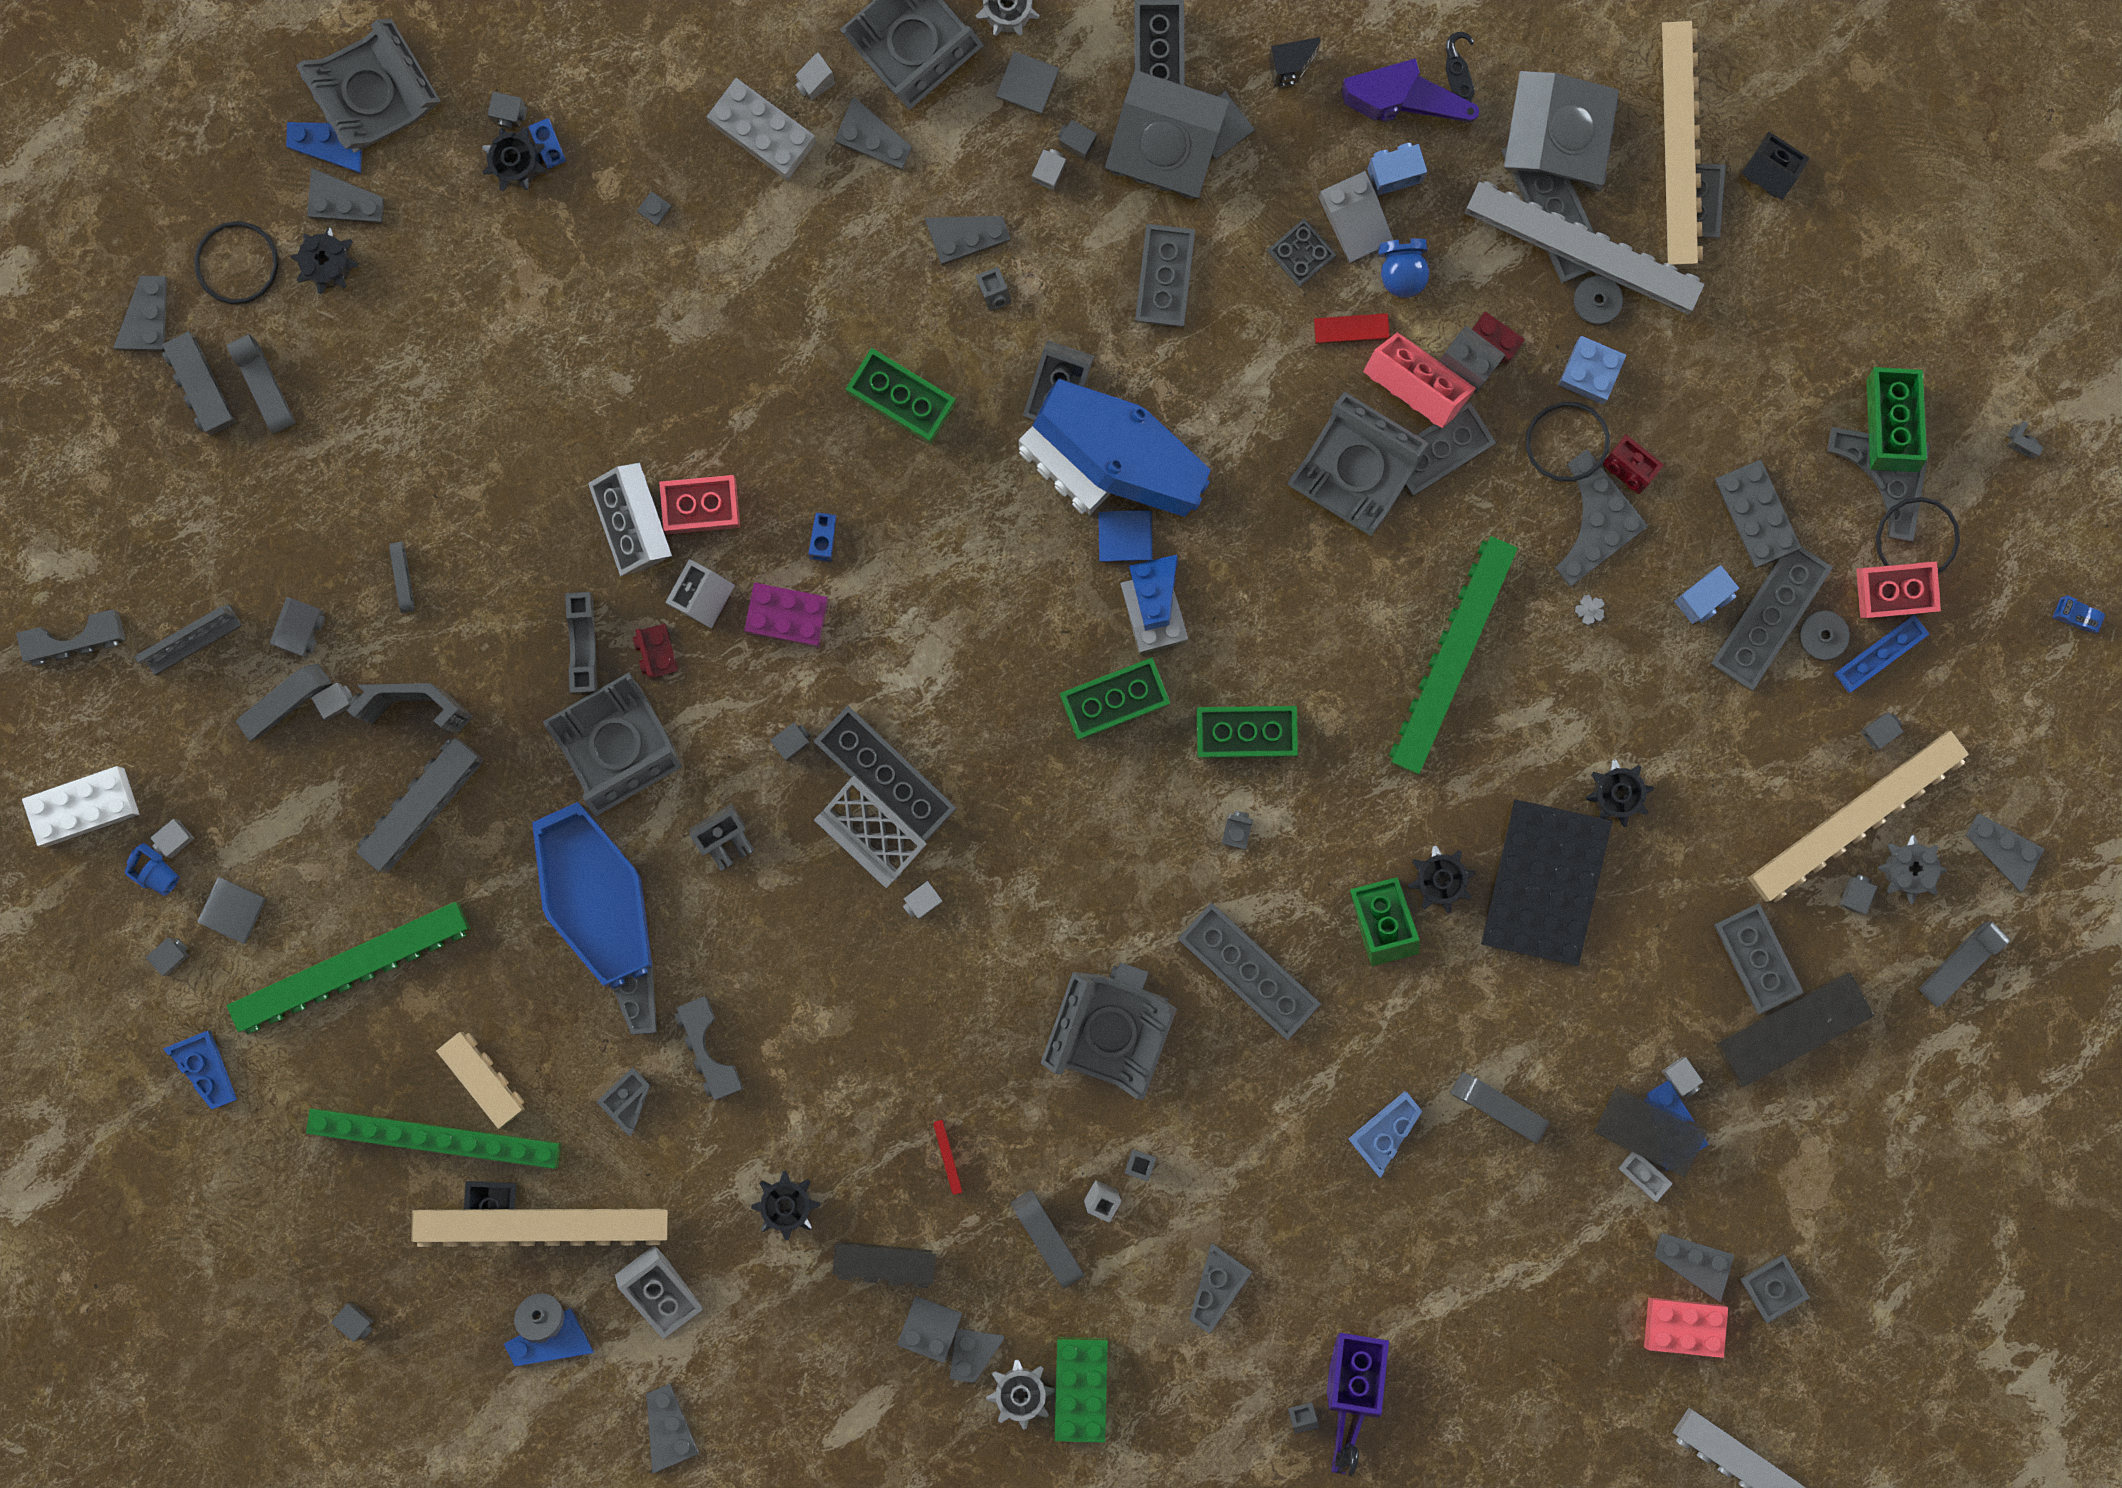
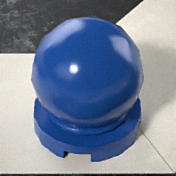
(1404, 269)

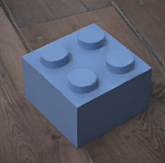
(1397, 169)
(1592, 370)
(1702, 598)

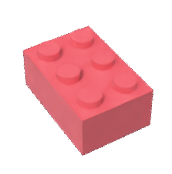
(699, 504)
(1898, 589)
(1686, 1327)

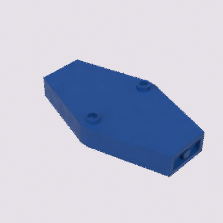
(1122, 448)
(592, 895)

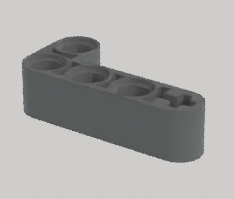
(262, 383)
(283, 700)
(1963, 962)
(1499, 1107)
(1047, 1239)

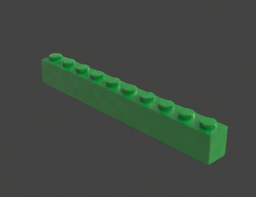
(1453, 655)
(348, 967)
(433, 1138)

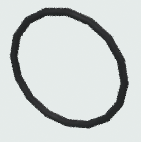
(232, 224)
(1564, 478)
(1914, 500)

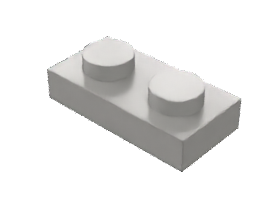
(1645, 1176)

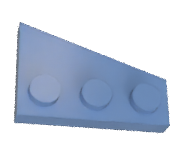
(1383, 1134)

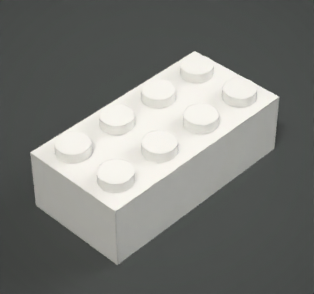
(1065, 475)
(80, 806)

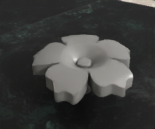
(1590, 609)

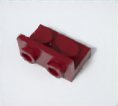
(1498, 335)
(1632, 464)
(655, 651)

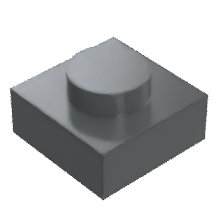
(654, 209)
(1303, 1418)

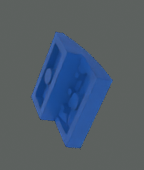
(1125, 536)

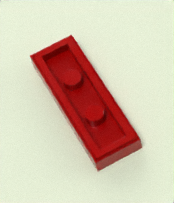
(1351, 328)
(947, 1157)

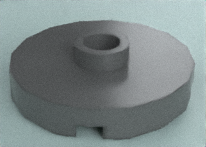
(1598, 312)
(1812, 640)
(547, 1325)

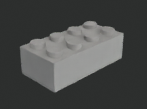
(761, 129)
(629, 519)

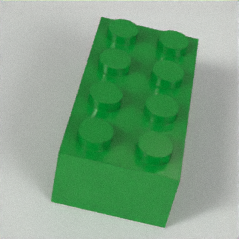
(900, 396)
(1896, 419)
(1114, 699)
(1246, 732)
(1081, 1389)

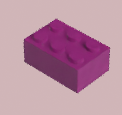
(786, 615)

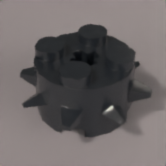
(501, 153)
(332, 272)
(1633, 787)
(1454, 886)
(800, 1204)

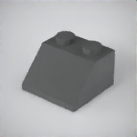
(1472, 357)
(297, 627)
(929, 1329)

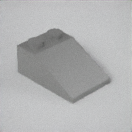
(1356, 216)
(1155, 638)
(658, 1292)

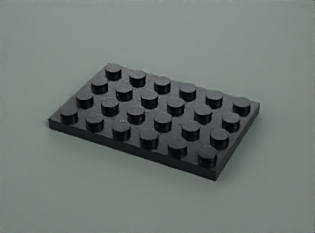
(1546, 882)

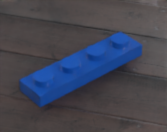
(1881, 653)

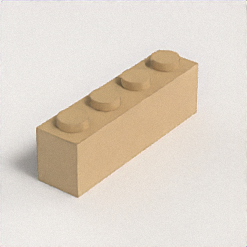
(480, 1079)

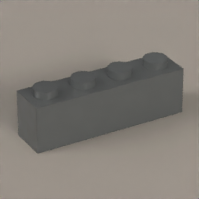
(198, 383)

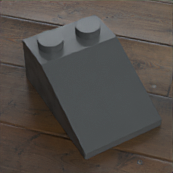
(1056, 363)

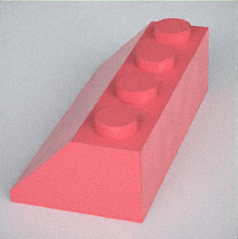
(1418, 379)

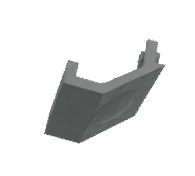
(911, 44)
(370, 87)
(1562, 127)
(1166, 134)
(1359, 464)
(379, 697)
(614, 743)
(1109, 1032)

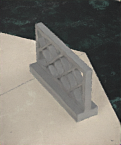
(856, 844)

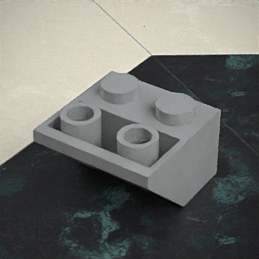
(700, 594)

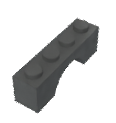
(101, 630)
(582, 643)
(696, 1019)

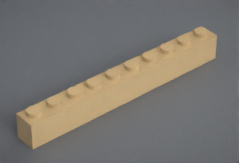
(1680, 144)
(1858, 816)
(539, 1225)

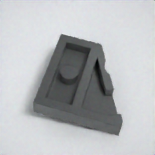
(625, 1100)
(972, 1353)

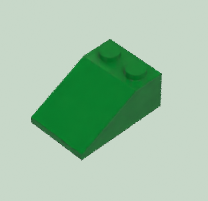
(1385, 921)

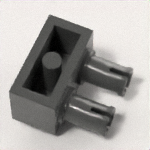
(718, 829)

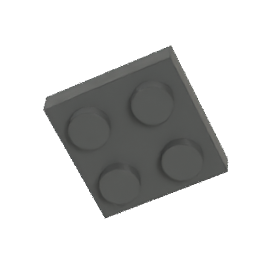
(1774, 1288)

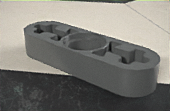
(402, 577)

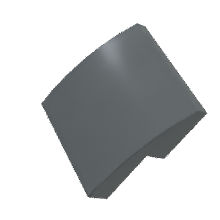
(231, 910)

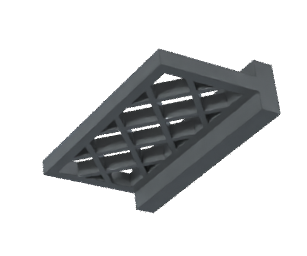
(189, 640)

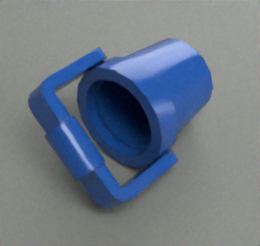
(155, 873)

